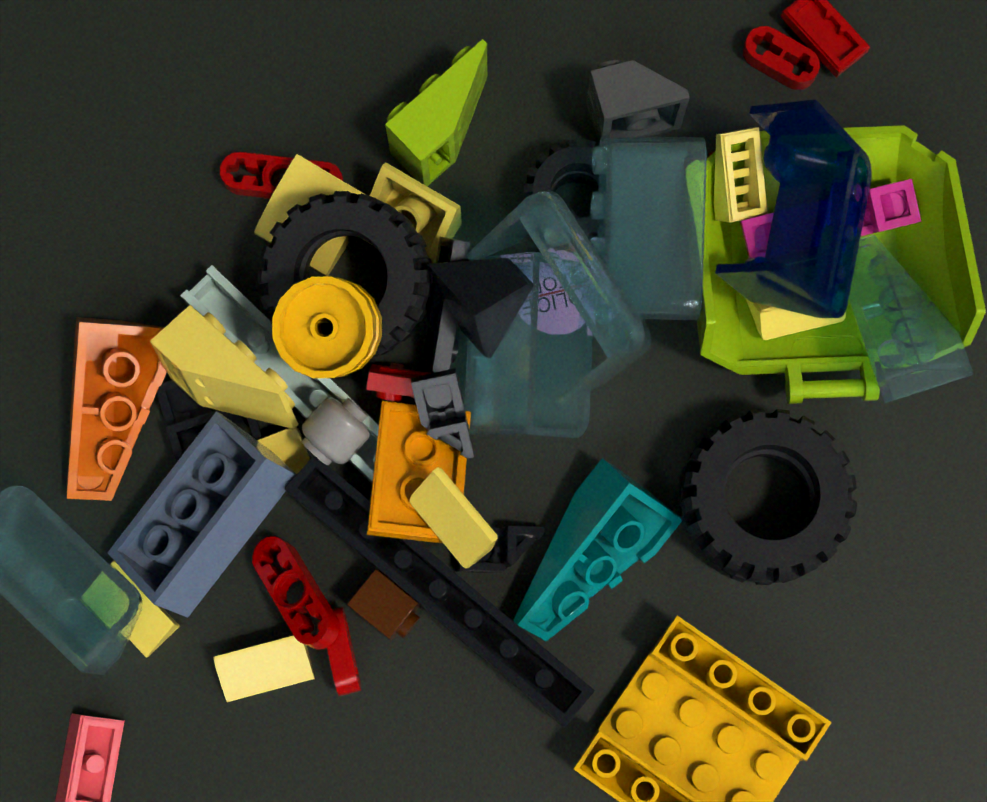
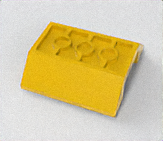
(699, 728)

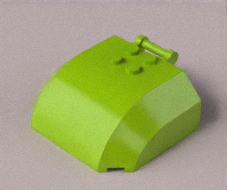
(932, 252)

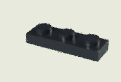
(439, 338)

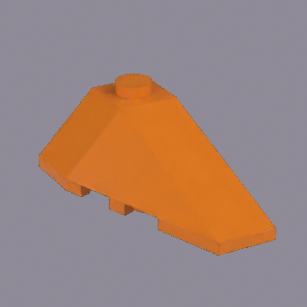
(110, 402)

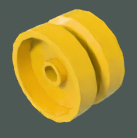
(299, 321)

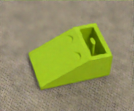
(433, 125)

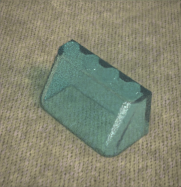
(653, 221)
(533, 365)
(63, 583)

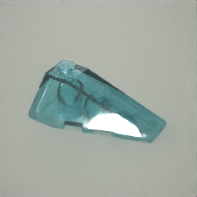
(901, 328)

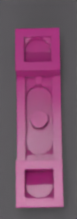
(886, 209)

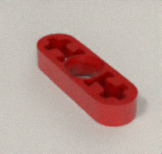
(250, 185)
(311, 600)

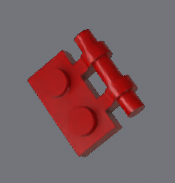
(392, 381)

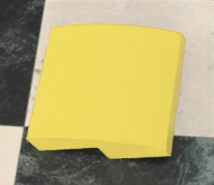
(296, 187)

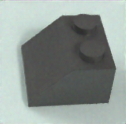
(633, 101)

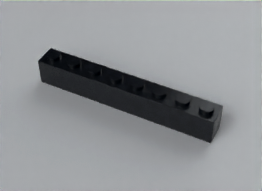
(443, 594)

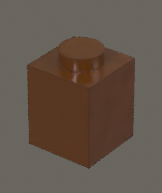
(385, 606)

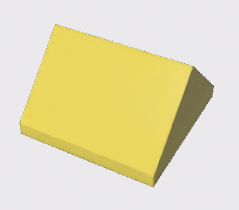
(425, 208)

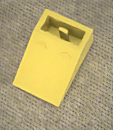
(221, 372)

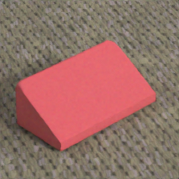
(89, 759)

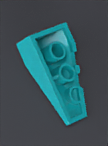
(599, 537)

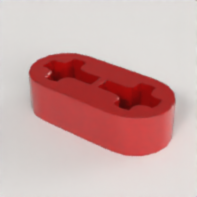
(781, 57)
(343, 658)

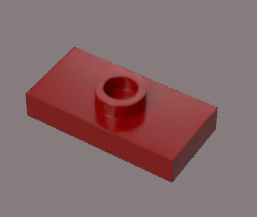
(826, 33)

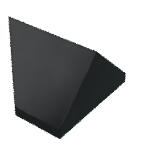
(483, 297)

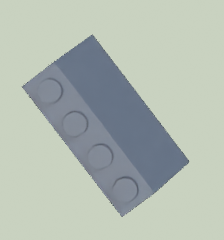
(201, 515)

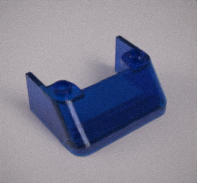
(815, 214)

